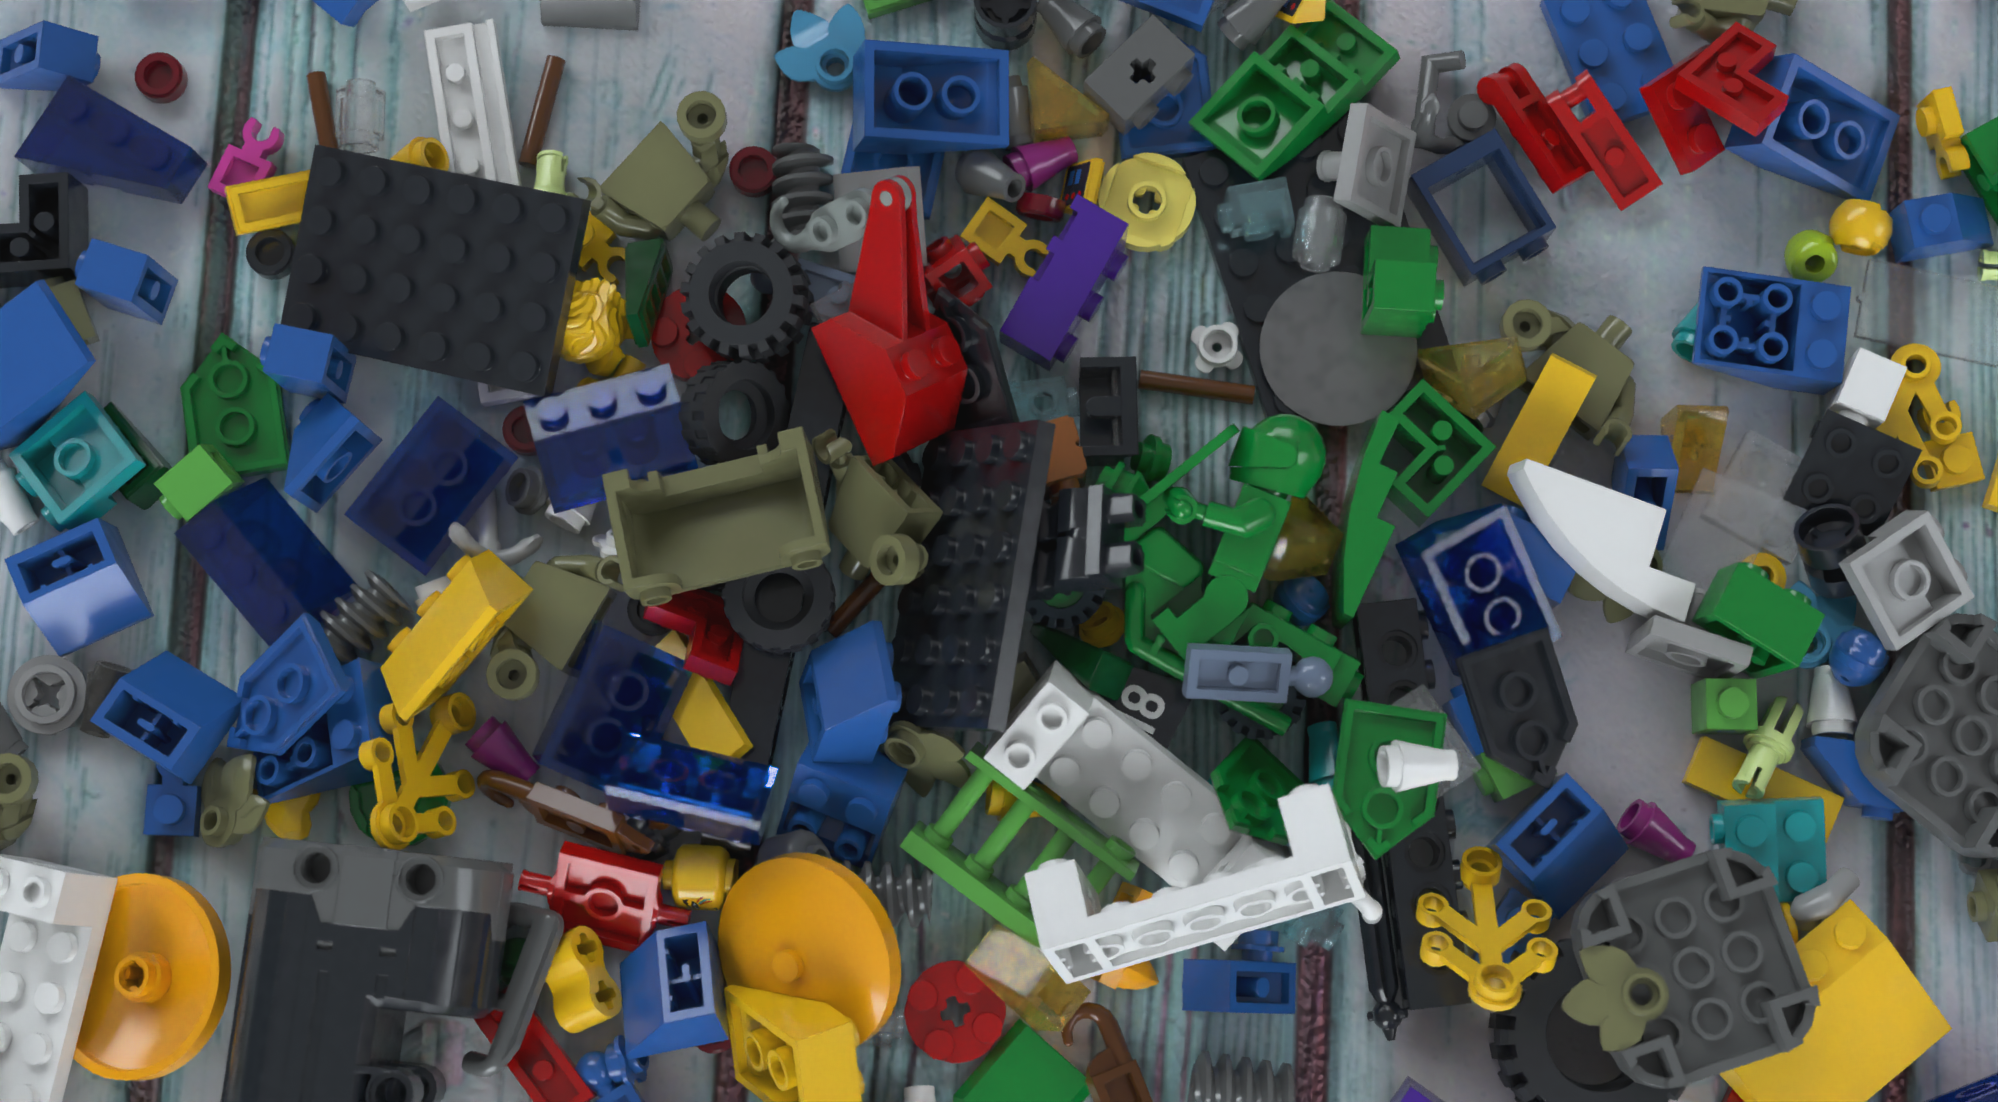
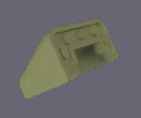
(718, 521)

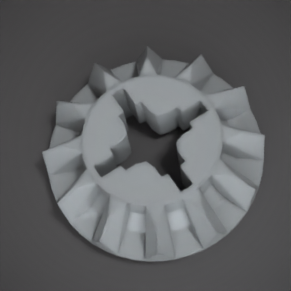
(25, 693)

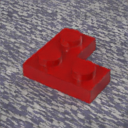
(1726, 80)
(1682, 120)
(712, 644)

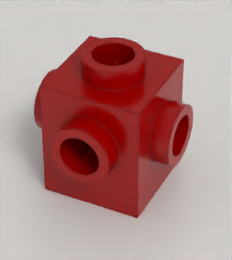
(968, 281)

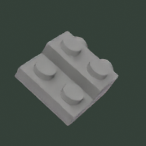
(1906, 578)

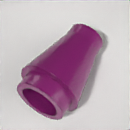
(1041, 160)
(501, 750)
(1653, 832)

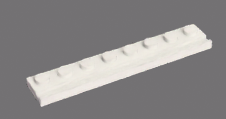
(474, 121)

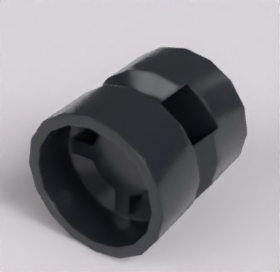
(1005, 22)
(1823, 540)

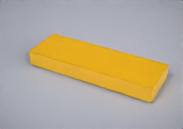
(1541, 421)
(703, 711)
(1717, 764)

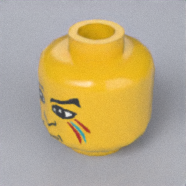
(700, 876)

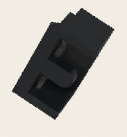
(1108, 409)

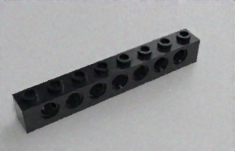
(1419, 984)

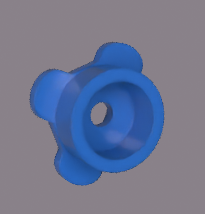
(1258, 945)
(620, 1067)

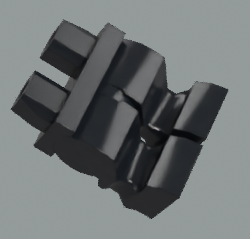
(1087, 541)

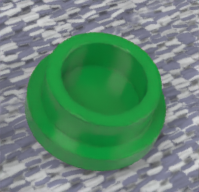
(1153, 458)

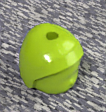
(1810, 256)

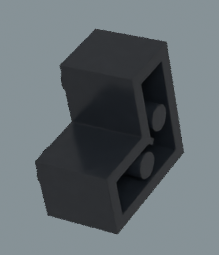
(49, 230)

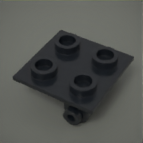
(1852, 468)

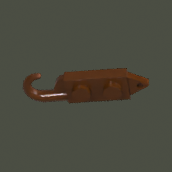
(566, 812)
(1112, 1072)

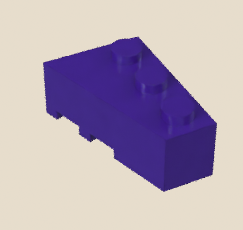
(1066, 285)

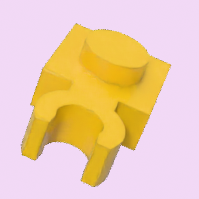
(1941, 124)
(998, 235)
(597, 249)
(1959, 458)

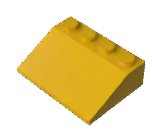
(1868, 1021)

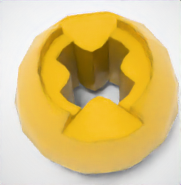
(1860, 227)

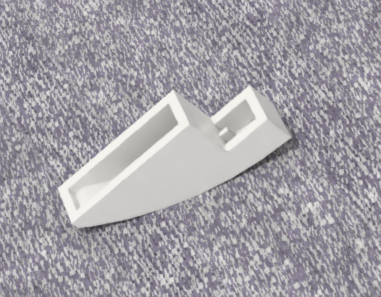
(1603, 538)

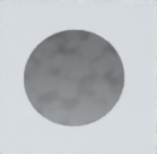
(1323, 362)

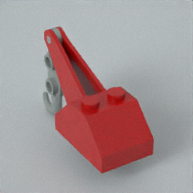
(886, 353)

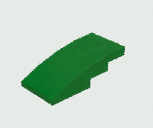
(1294, 91)
(1363, 532)

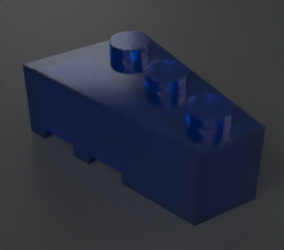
(109, 147)

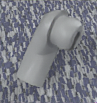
(1824, 899)

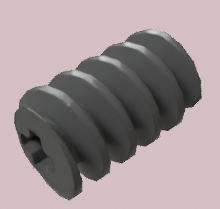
(800, 182)
(363, 617)
(900, 893)
(1242, 1084)

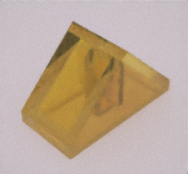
(1060, 108)
(1474, 373)
(1696, 440)
(1304, 543)

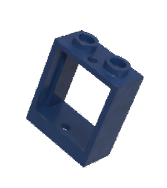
(1482, 151)

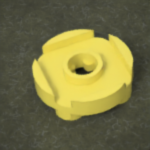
(1172, 191)

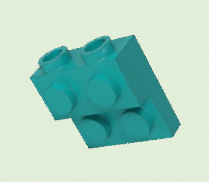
(76, 463)
(1777, 834)

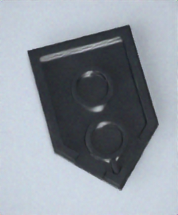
(986, 390)
(1520, 704)

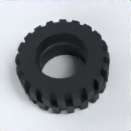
(1524, 1052)

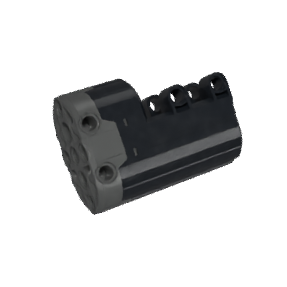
(342, 953)

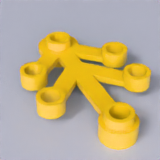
(1899, 422)
(394, 818)
(1491, 982)

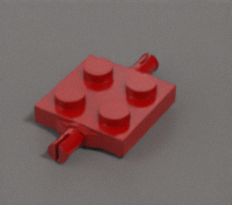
(607, 893)

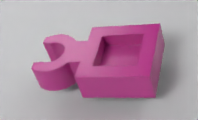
(249, 162)

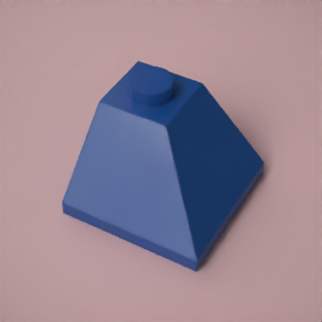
(326, 451)

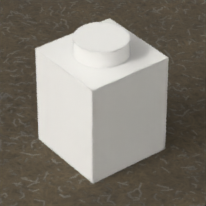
(1867, 388)

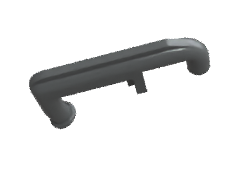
(523, 990)

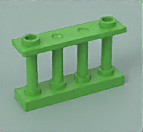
(973, 873)

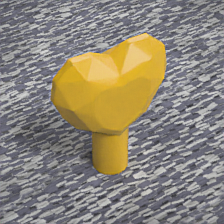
(291, 817)

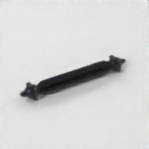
(1379, 950)

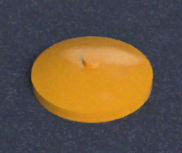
(813, 935)
(155, 981)

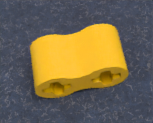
(580, 982)

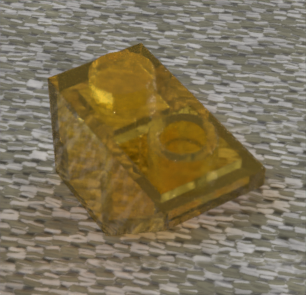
(1026, 980)

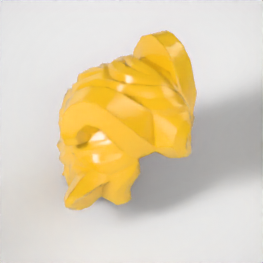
(596, 327)

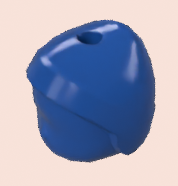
(1304, 598)
(1857, 658)

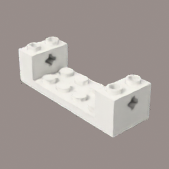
(1122, 782)
(1092, 941)
(46, 970)

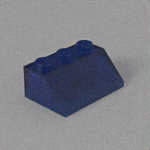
(606, 429)
(428, 483)
(265, 558)
(1476, 581)
(612, 690)
(691, 789)

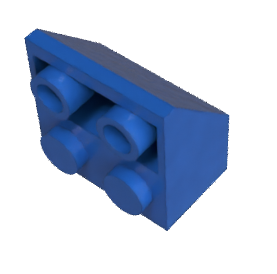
(80, 586)
(850, 695)
(169, 714)
(843, 804)
(1559, 844)
(673, 992)

